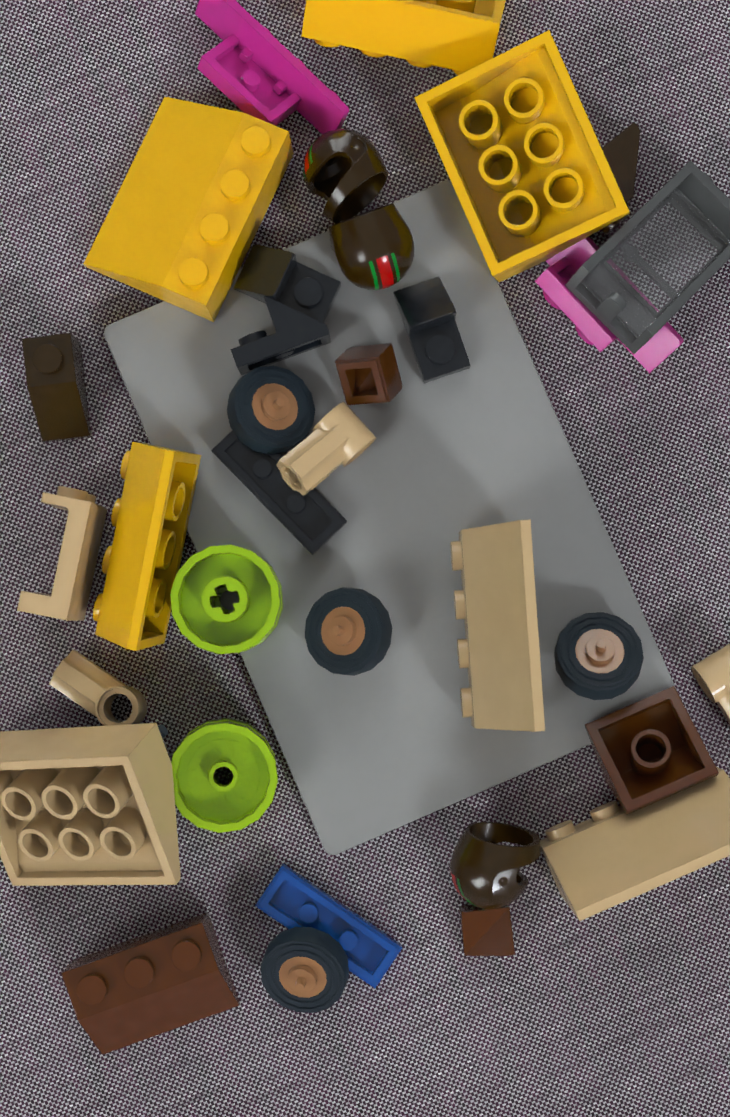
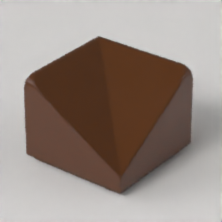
(369, 374)
(486, 931)

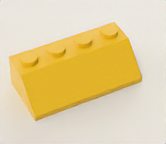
(420, 31)
(146, 545)

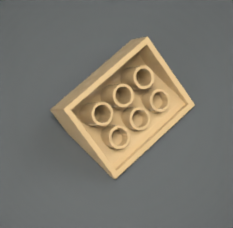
(499, 627)
(88, 807)
(633, 853)

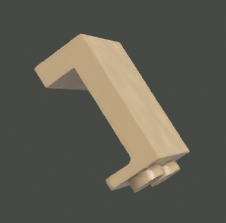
(76, 558)

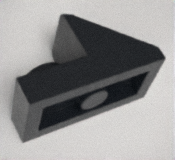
(283, 279)
(432, 329)
(293, 336)

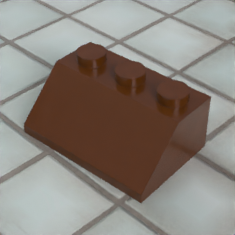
(150, 984)

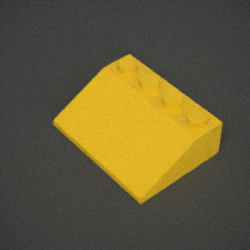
(522, 156)
(191, 204)

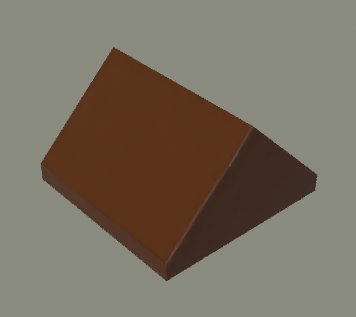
(650, 750)

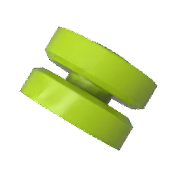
(198, 599)
(197, 788)

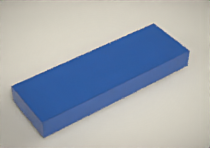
(300, 903)

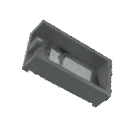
(657, 258)

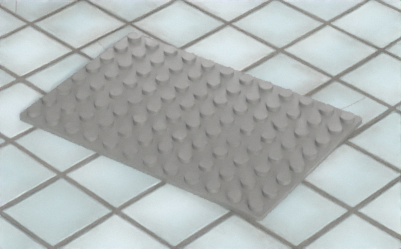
(443, 461)

